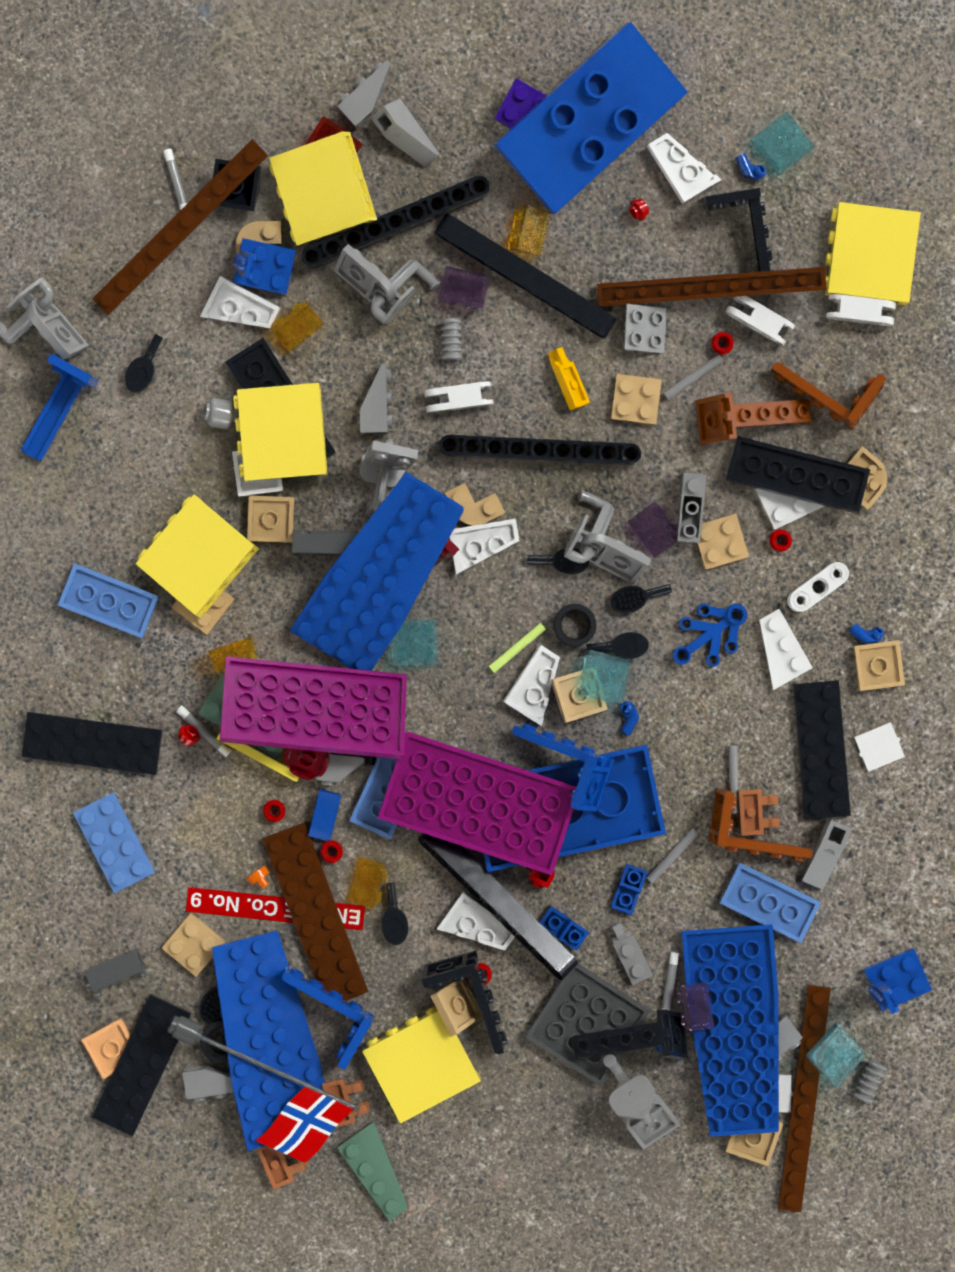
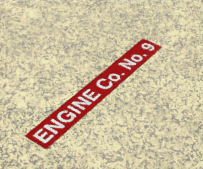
(259, 906)

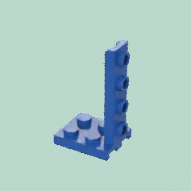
(263, 266)
(57, 407)
(591, 776)
(897, 980)
(334, 1000)

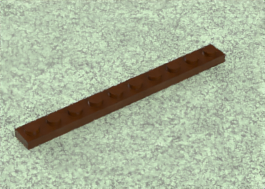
(180, 227)
(711, 286)
(803, 1101)

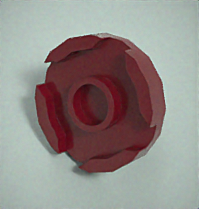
(307, 763)

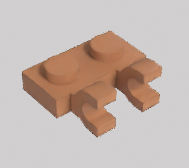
(752, 812)
(342, 1090)
(277, 1166)

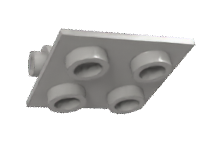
(644, 328)

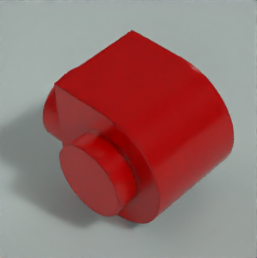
(540, 879)

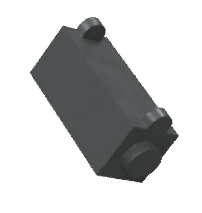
(114, 970)

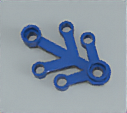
(713, 632)

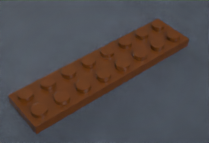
(315, 911)

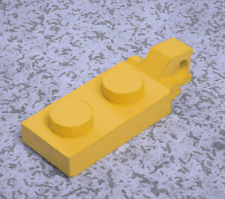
(568, 379)

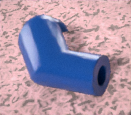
(748, 170)
(867, 636)
(631, 716)

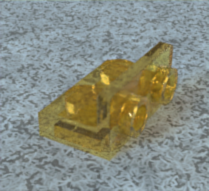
(529, 230)
(297, 326)
(241, 649)
(367, 882)

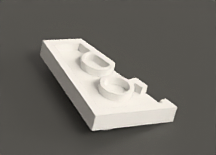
(681, 170)
(239, 305)
(784, 509)
(482, 541)
(783, 652)
(533, 685)
(475, 922)

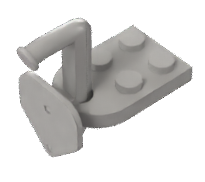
(376, 287)
(46, 318)
(384, 466)
(601, 549)
(641, 1109)

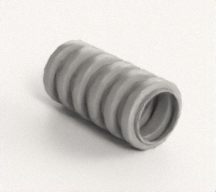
(451, 339)
(870, 1081)

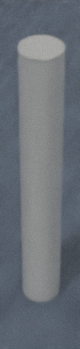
(694, 376)
(733, 774)
(672, 856)

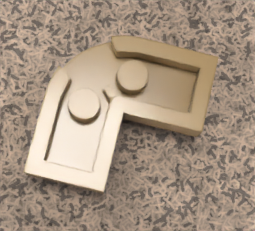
(261, 231)
(877, 477)
(478, 512)

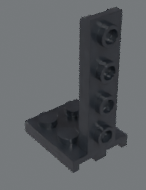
(757, 211)
(456, 969)
(664, 1033)

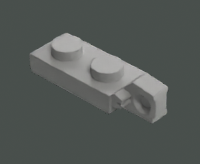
(630, 955)

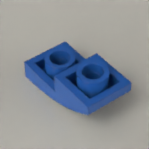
(324, 815)
(628, 889)
(563, 927)

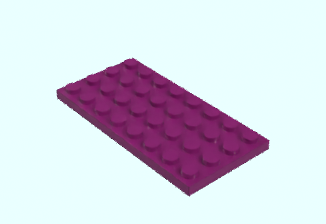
(313, 708)
(478, 803)

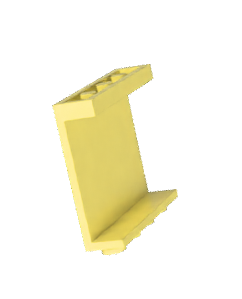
(322, 188)
(872, 252)
(281, 432)
(196, 556)
(420, 1064)

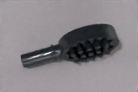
(142, 370)
(560, 562)
(634, 597)
(625, 645)
(394, 920)
(210, 1006)

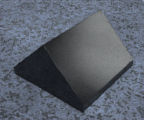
(246, 194)

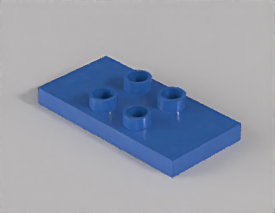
(590, 118)
(626, 810)

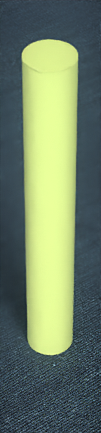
(516, 648)

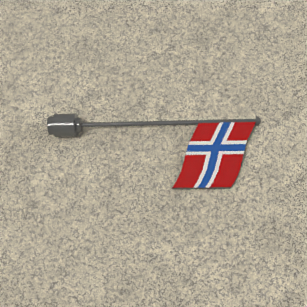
(303, 1121)

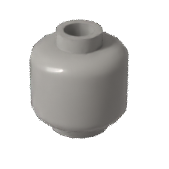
(219, 413)

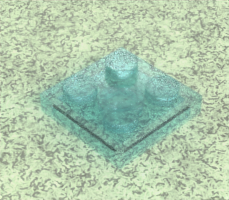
(782, 143)
(415, 643)
(604, 677)
(835, 1055)

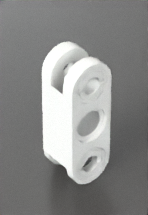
(861, 310)
(759, 319)
(458, 397)
(829, 583)

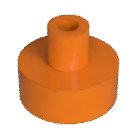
(259, 877)

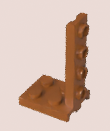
(821, 400)
(720, 416)
(722, 824)

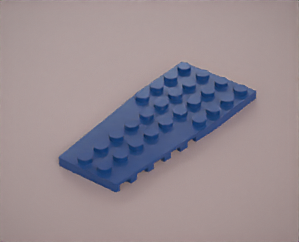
(379, 575)
(266, 1023)
(742, 1052)

